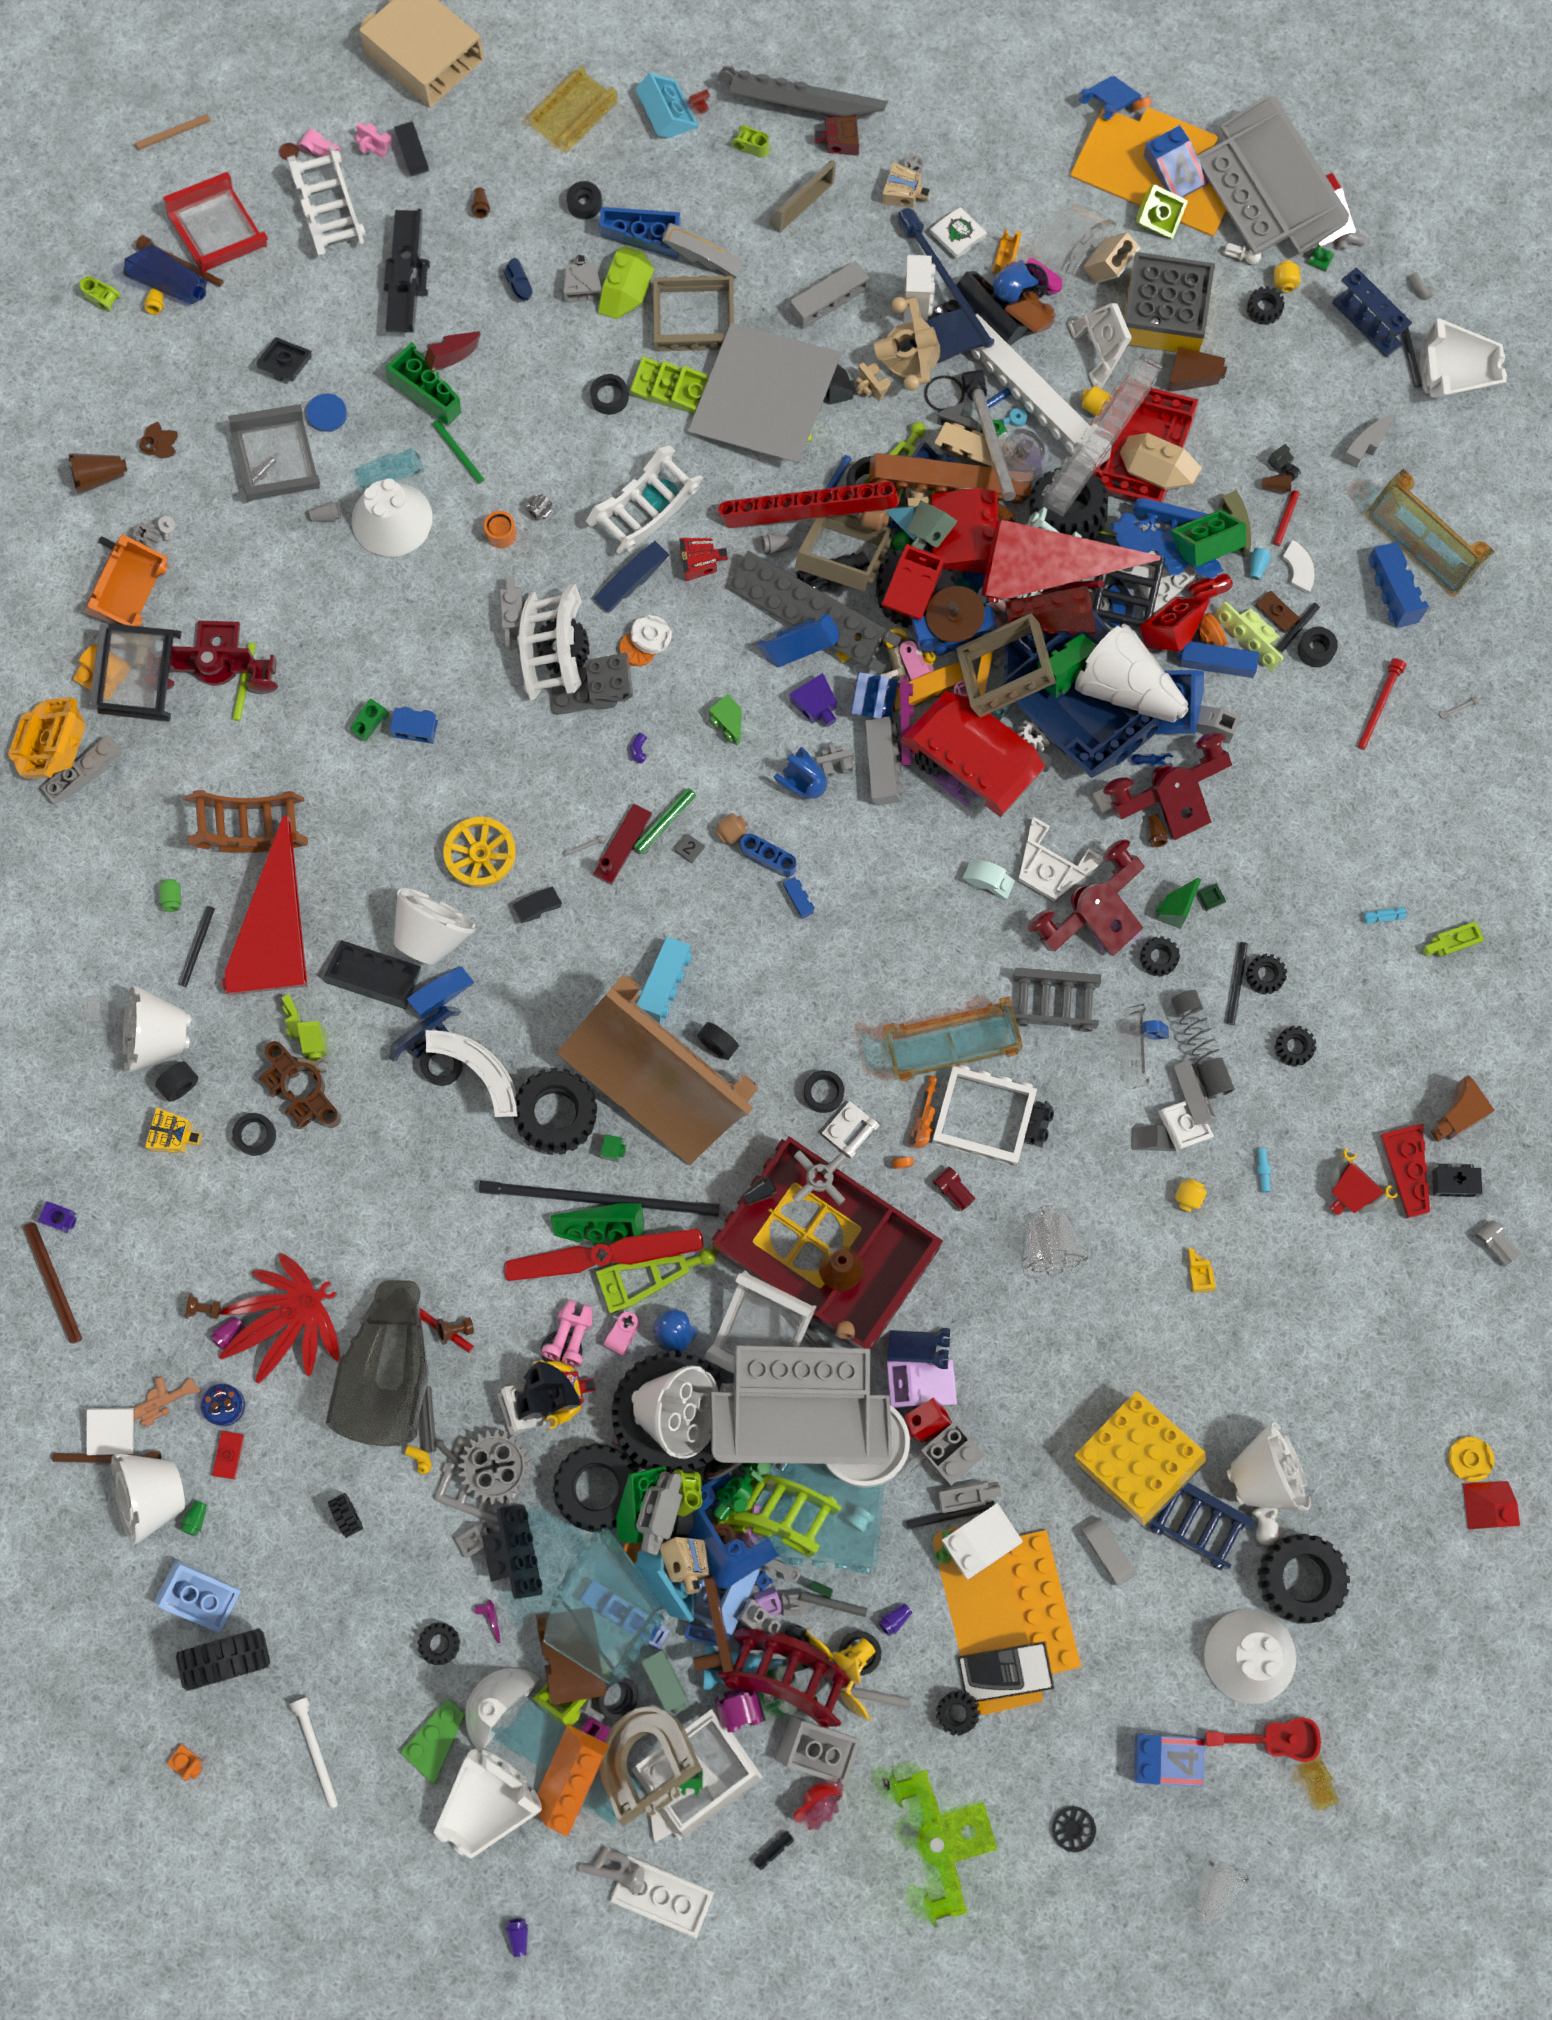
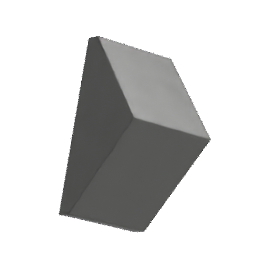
(1152, 1139)

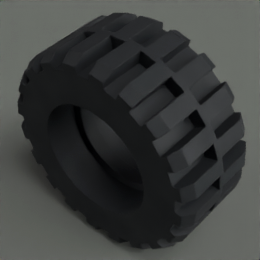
(1085, 522)
(884, 579)
(555, 1083)
(568, 1474)
(1333, 1571)
(222, 1659)

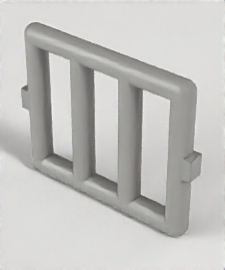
(460, 1503)

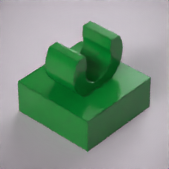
(1320, 258)
(694, 1782)

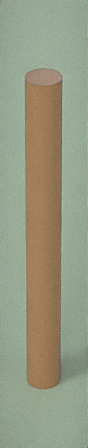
(172, 131)

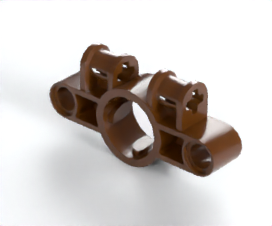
(281, 1072)

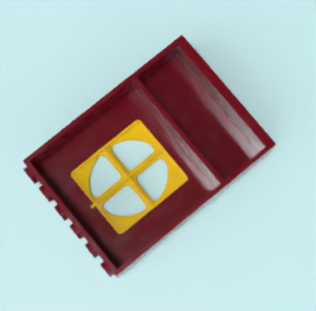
(889, 1243)

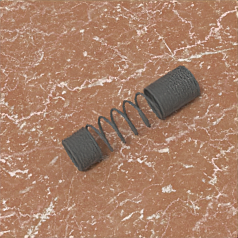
(1213, 1072)

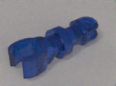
(1139, 759)

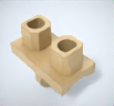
(869, 384)

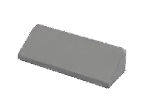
(1195, 1093)

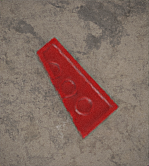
(1406, 1159)

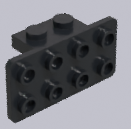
(512, 1553)

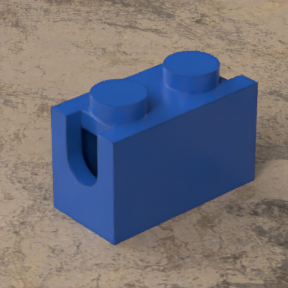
(414, 725)

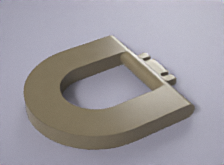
(614, 1765)

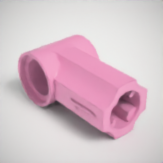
(315, 145)

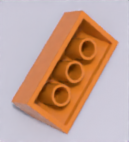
(570, 1779)

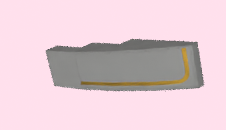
(699, 248)

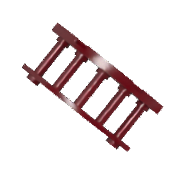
(797, 1652)

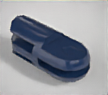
(518, 280)

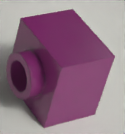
(595, 1728)

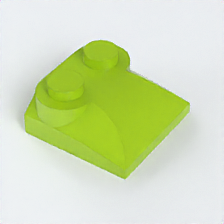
(1160, 211)
(564, 1713)

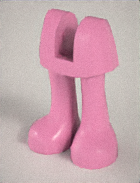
(567, 1320)

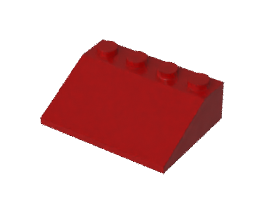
(971, 538)

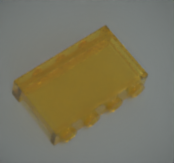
(573, 109)

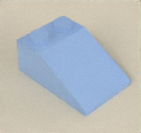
(197, 1596)

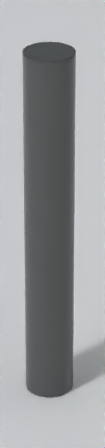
(833, 1604)

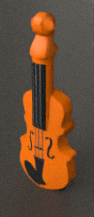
(922, 1129)

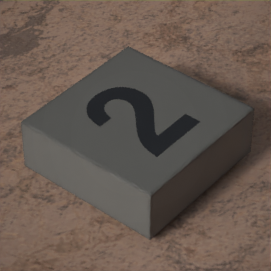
(690, 848)

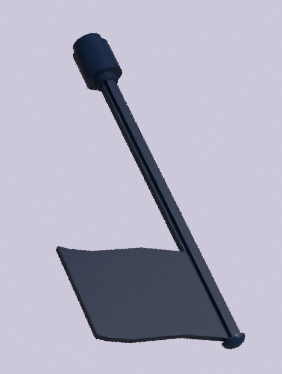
(957, 329)

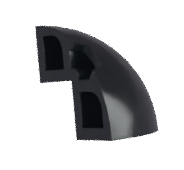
(545, 1393)

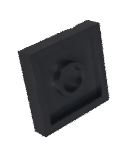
(284, 359)

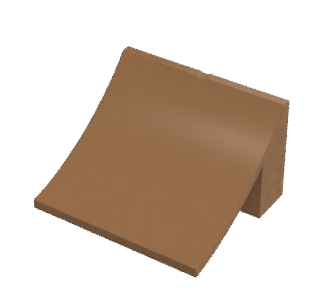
(655, 1074)

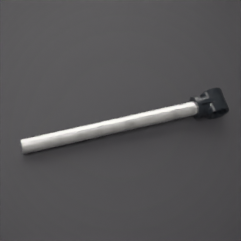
(976, 389)

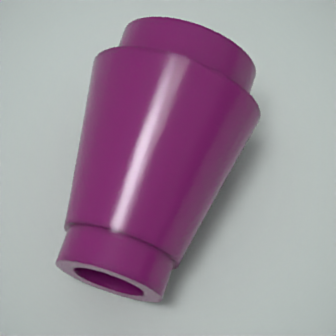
(226, 1333)

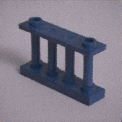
(1364, 320)
(1218, 1510)

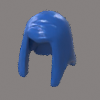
(1012, 280)
(803, 776)
(674, 1330)

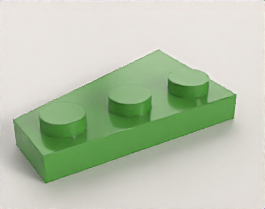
(432, 1743)

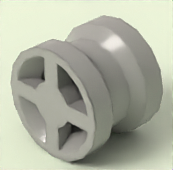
(914, 161)

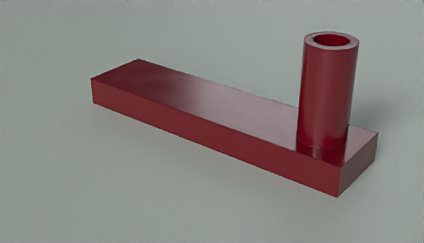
(622, 844)

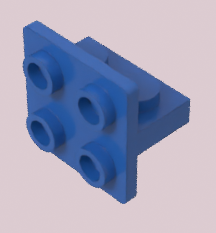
(874, 696)

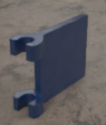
(919, 1347)

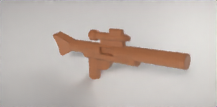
(160, 1397)

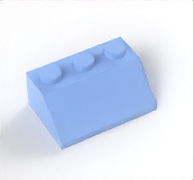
(731, 1603)

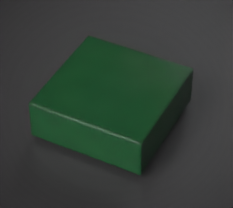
(1211, 897)
(821, 1589)

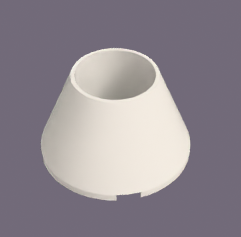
(428, 928)
(146, 1493)

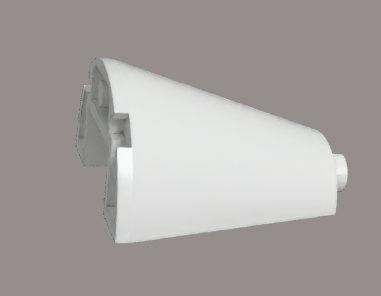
(1459, 361)
(485, 1803)

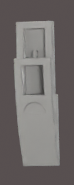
(83, 771)

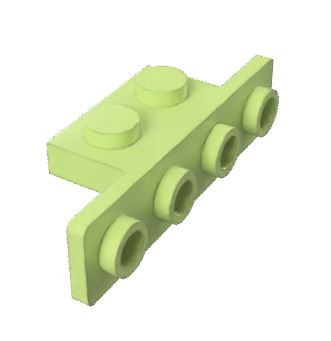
(1251, 633)

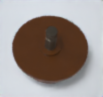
(955, 614)

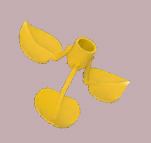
(858, 1655)

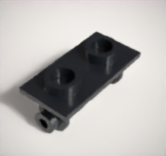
(1042, 1114)

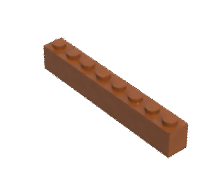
(939, 476)

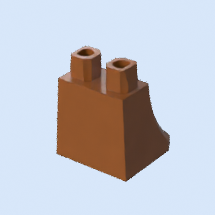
(1465, 1111)

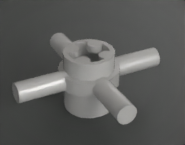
(819, 1185)

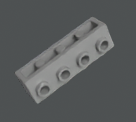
(829, 294)
(884, 761)

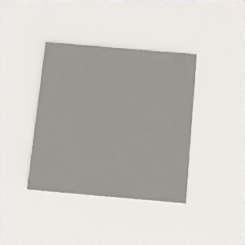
(764, 392)

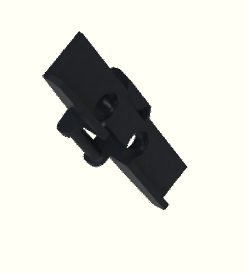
(406, 237)

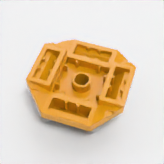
(47, 738)

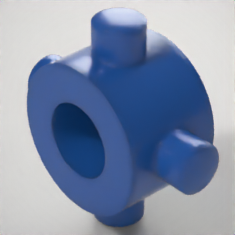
(763, 1581)

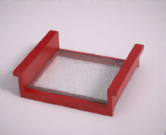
(213, 222)

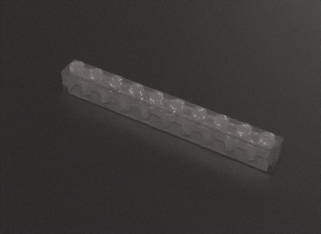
(1101, 436)

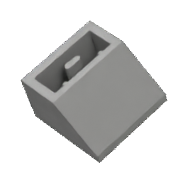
(952, 1453)

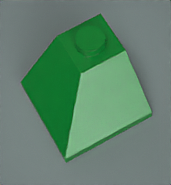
(1177, 904)

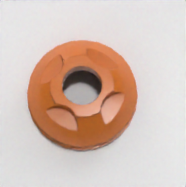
(1211, 631)

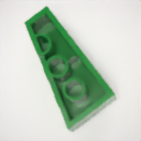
(416, 380)

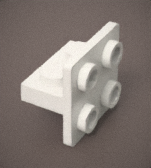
(508, 1404)

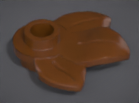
(161, 440)

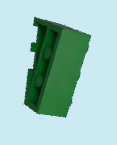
(1068, 663)

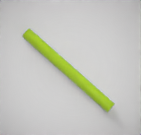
(242, 689)

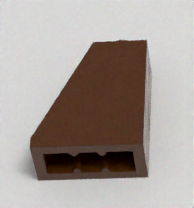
(1195, 370)

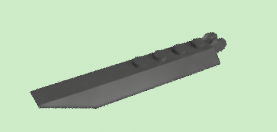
(798, 94)

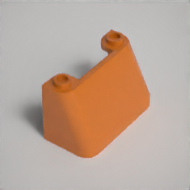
(125, 582)

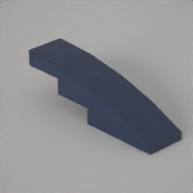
(631, 575)

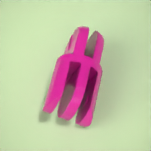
(1054, 281)

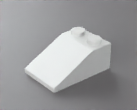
(981, 1541)

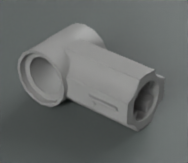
(1494, 1239)

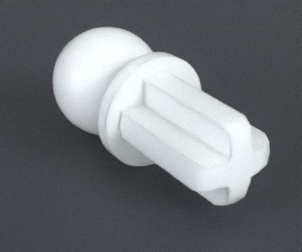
(1240, 252)

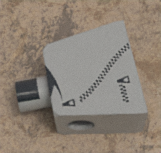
(581, 281)

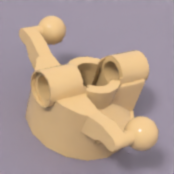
(919, 361)

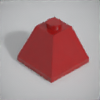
(1490, 1505)

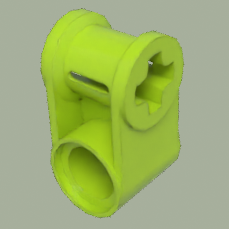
(752, 141)
(101, 294)
(691, 1492)

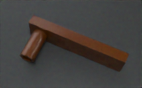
(723, 1657)

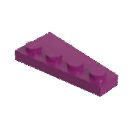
(906, 711)

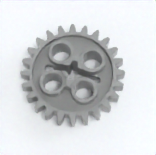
(498, 1487)

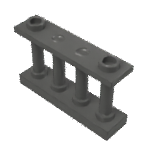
(1067, 981)

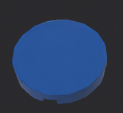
(326, 412)

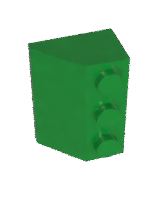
(1209, 537)

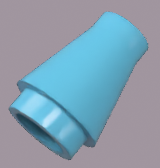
(1258, 562)

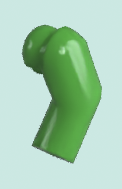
(943, 1556)

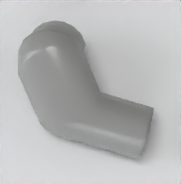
(1343, 241)
(1423, 291)

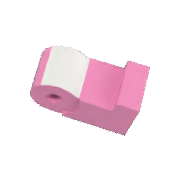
(913, 660)

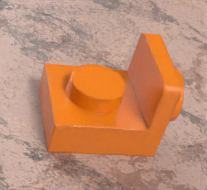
(186, 1763)

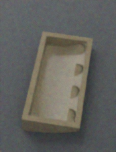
(803, 197)

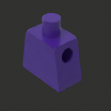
(815, 700)

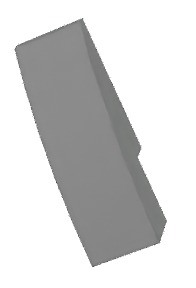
(1368, 441)

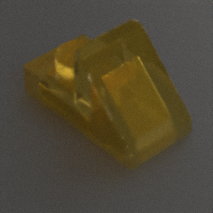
(1319, 1783)

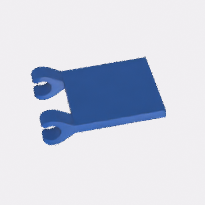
(1112, 94)

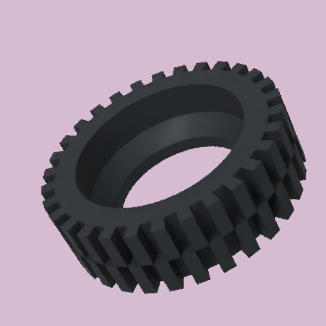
(631, 1435)

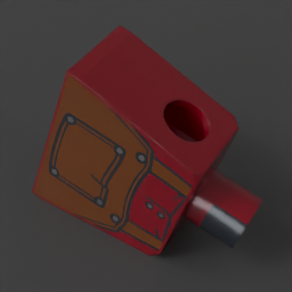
(840, 135)

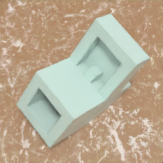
(989, 876)

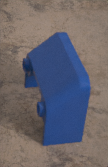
(734, 1559)

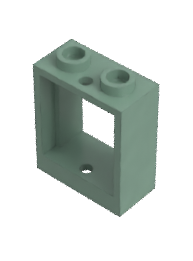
(665, 1682)

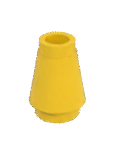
(154, 300)

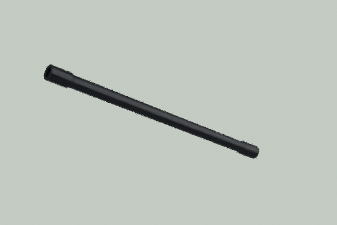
(498, 1188)

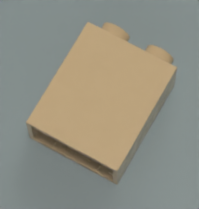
(422, 46)

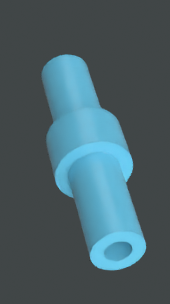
(1264, 1170)

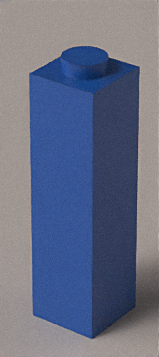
(1218, 659)

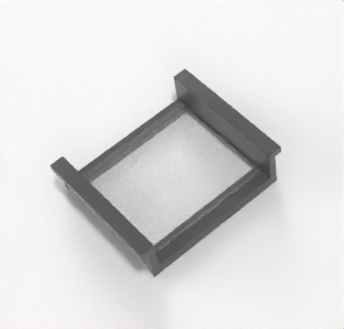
(273, 452)

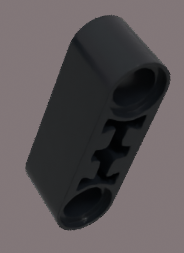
(411, 148)

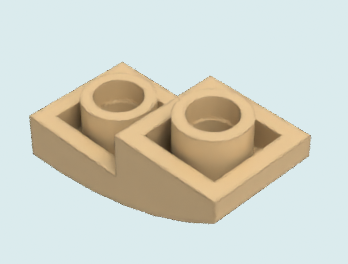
(914, 497)

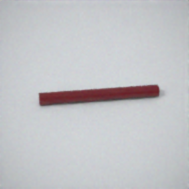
(1094, 584)

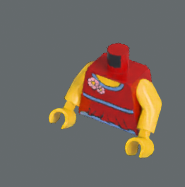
(580, 1386)

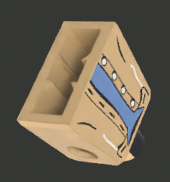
(904, 187)
(685, 1561)

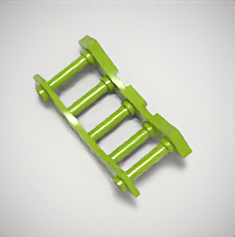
(764, 1526)

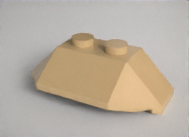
(1159, 462)

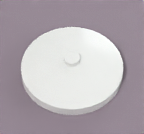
(877, 1474)

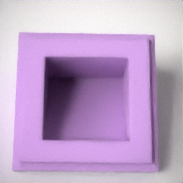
(769, 1600)

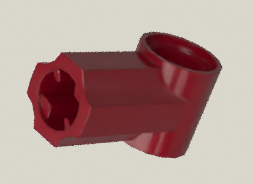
(951, 1185)

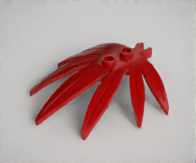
(297, 1308)

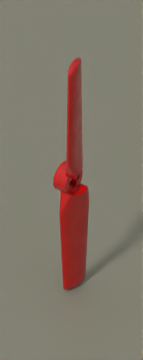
(625, 1251)

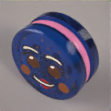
(223, 1405)

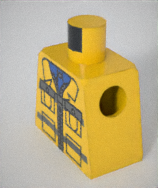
(171, 1133)

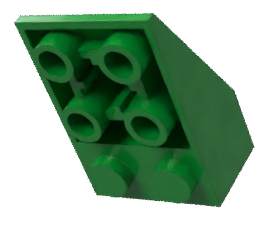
(632, 1502)

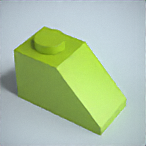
(313, 1039)

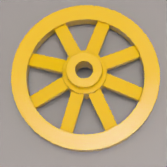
(477, 847)

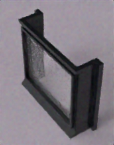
(132, 671)

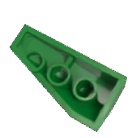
(600, 1224)

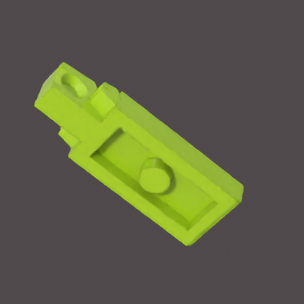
(1455, 940)

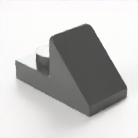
(954, 415)

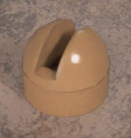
(845, 1330)

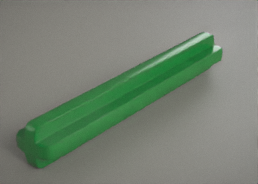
(664, 821)

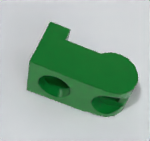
(368, 720)

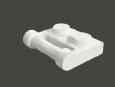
(845, 1124)

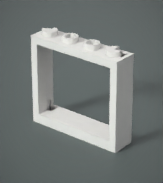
(975, 1148)

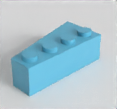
(664, 979)

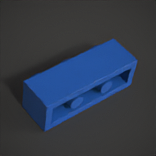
(798, 897)
(702, 1634)

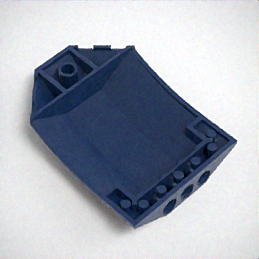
(1081, 726)

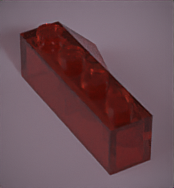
(1056, 611)

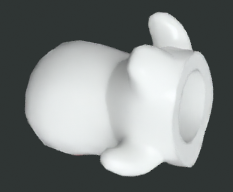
(1267, 1528)

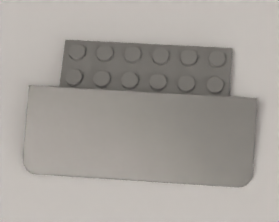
(1272, 181)
(801, 1409)

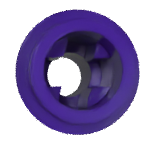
(894, 1619)
(517, 1935)

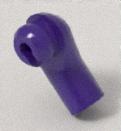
(636, 748)

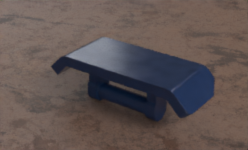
(420, 1030)

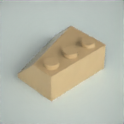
(964, 444)

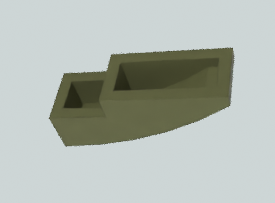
(1234, 506)

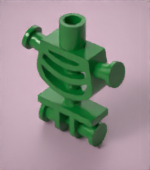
(738, 1490)

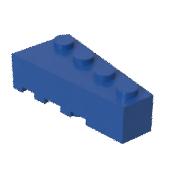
(639, 228)
(1397, 585)

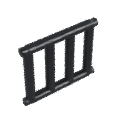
(1148, 603)

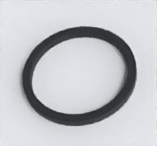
(940, 377)

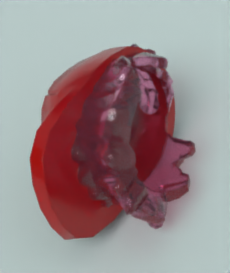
(819, 1804)

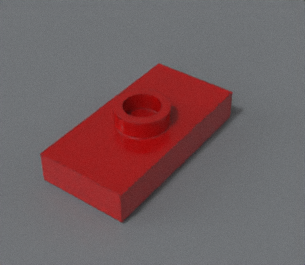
(228, 1455)

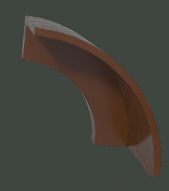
(564, 1677)

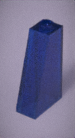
(164, 274)

